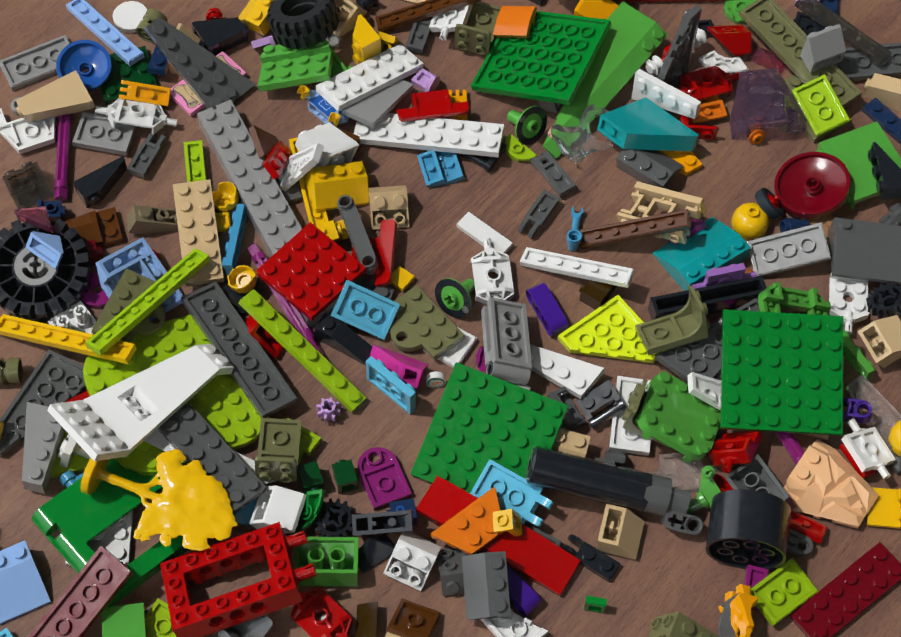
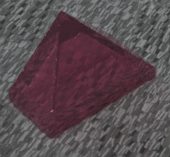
(766, 59)
(35, 216)

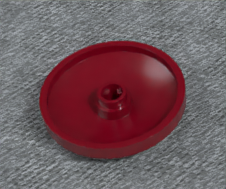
(812, 184)

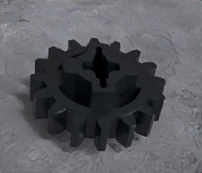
(887, 300)
(338, 512)

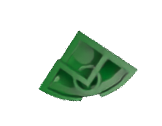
(310, 510)

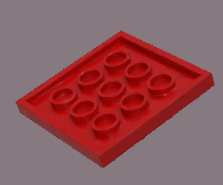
(310, 271)

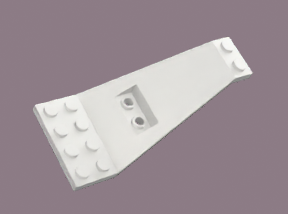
(131, 410)

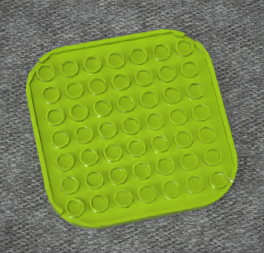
(218, 402)

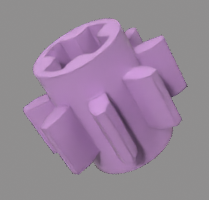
(328, 409)

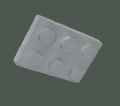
(97, 134)

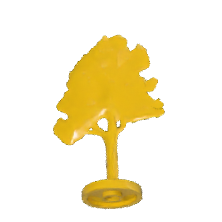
(188, 505)

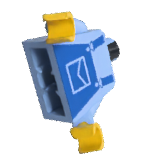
(321, 107)

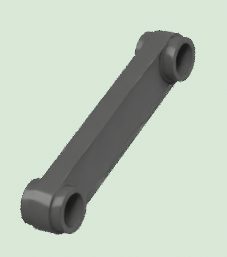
(357, 234)

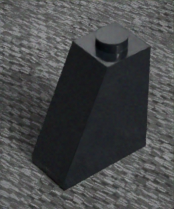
(220, 34)

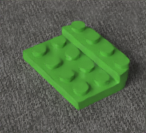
(294, 67)

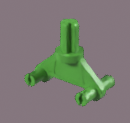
(707, 491)

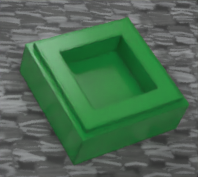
(595, 604)

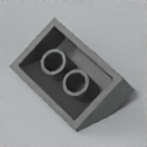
(649, 166)
(759, 478)
(486, 586)

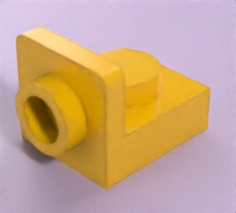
(337, 230)
(507, 521)

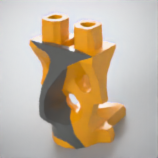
(736, 613)

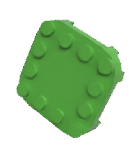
(677, 417)

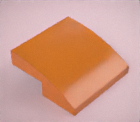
(514, 21)
(710, 109)

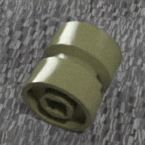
(150, 16)
(11, 370)

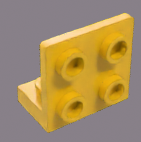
(886, 509)

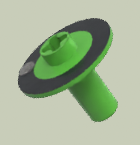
(529, 124)
(454, 296)

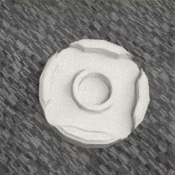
(128, 16)

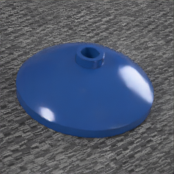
(82, 56)

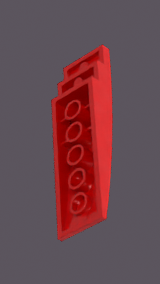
(525, 554)

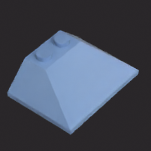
(137, 258)

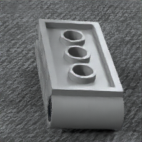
(506, 341)

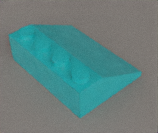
(707, 249)

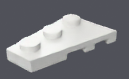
(300, 164)
(514, 627)

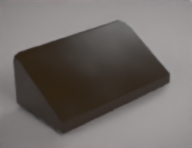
(367, 619)

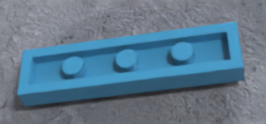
(236, 234)

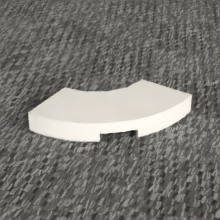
(729, 65)

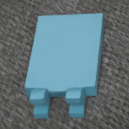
(512, 492)

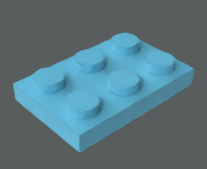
(365, 309)
(391, 384)

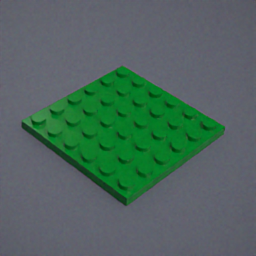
(546, 64)
(782, 372)
(485, 421)

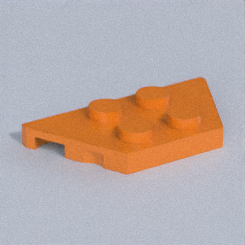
(472, 526)

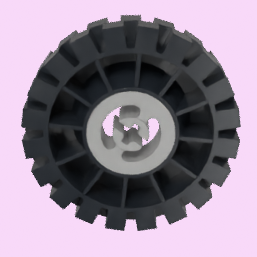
(56, 287)

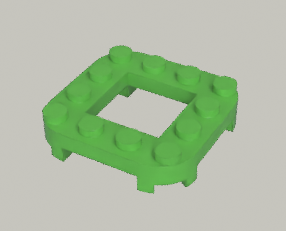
(779, 297)

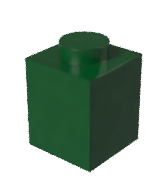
(344, 476)
(310, 477)

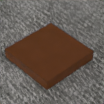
(262, 141)
(413, 620)

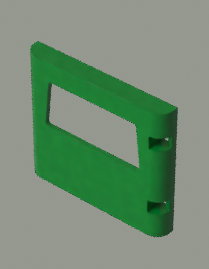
(86, 516)

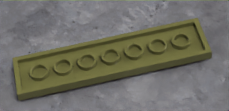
(787, 42)

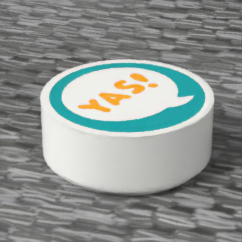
(435, 379)

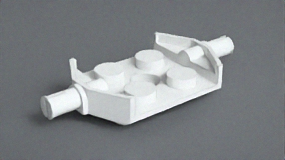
(124, 112)
(492, 261)
(851, 311)

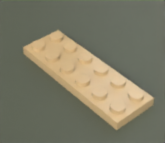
(198, 228)

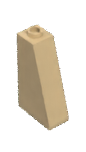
(885, 89)
(55, 99)

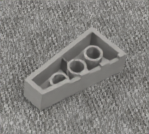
(41, 447)

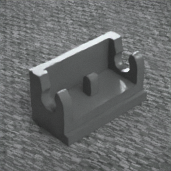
(573, 418)

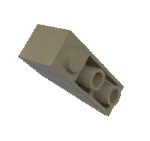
(151, 220)

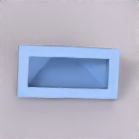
(46, 247)

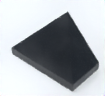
(374, 552)

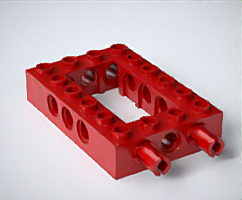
(242, 604)

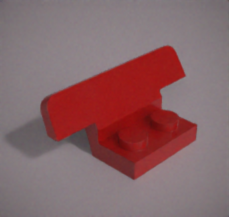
(432, 105)
(384, 250)

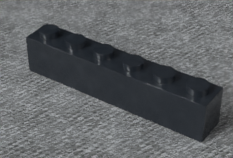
(716, 297)

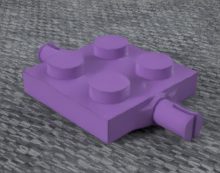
(725, 274)

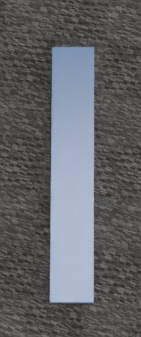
(105, 31)

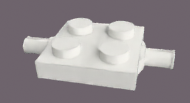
(447, 21)
(868, 449)

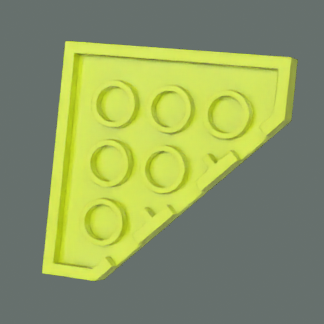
(607, 334)

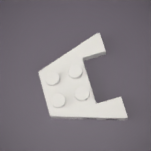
(26, 135)

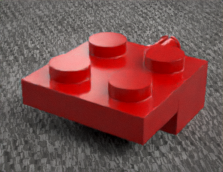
(734, 449)

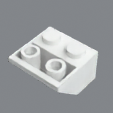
(278, 506)
(412, 560)

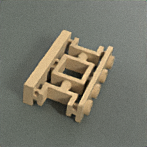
(665, 200)

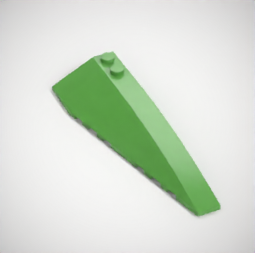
(622, 53)

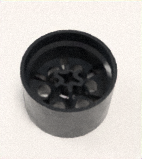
(748, 529)

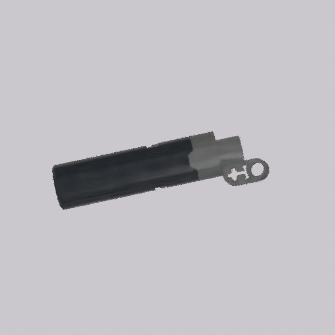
(610, 483)

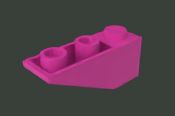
(408, 369)

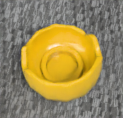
(225, 197)
(242, 279)

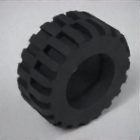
(302, 21)

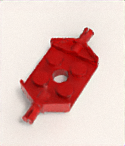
(717, 82)
(337, 621)

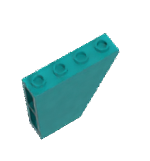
(646, 127)

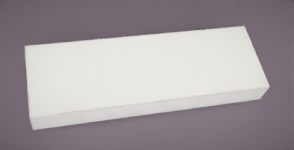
(479, 230)

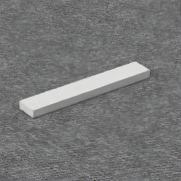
(577, 267)

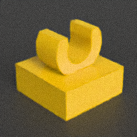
(388, 39)

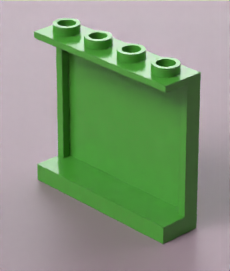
(853, 152)

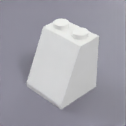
(337, 145)

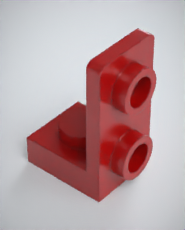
(703, 131)

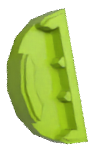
(517, 150)

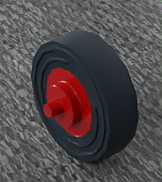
(769, 203)

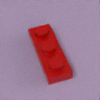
(277, 159)

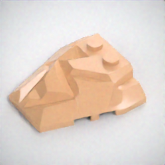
(829, 487)

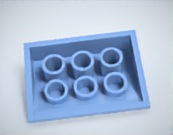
(19, 583)

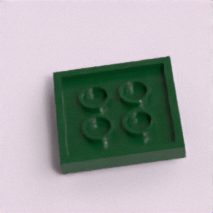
(122, 71)

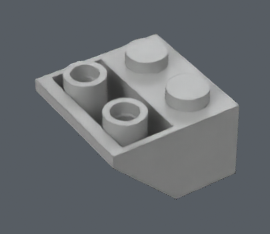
(823, 48)

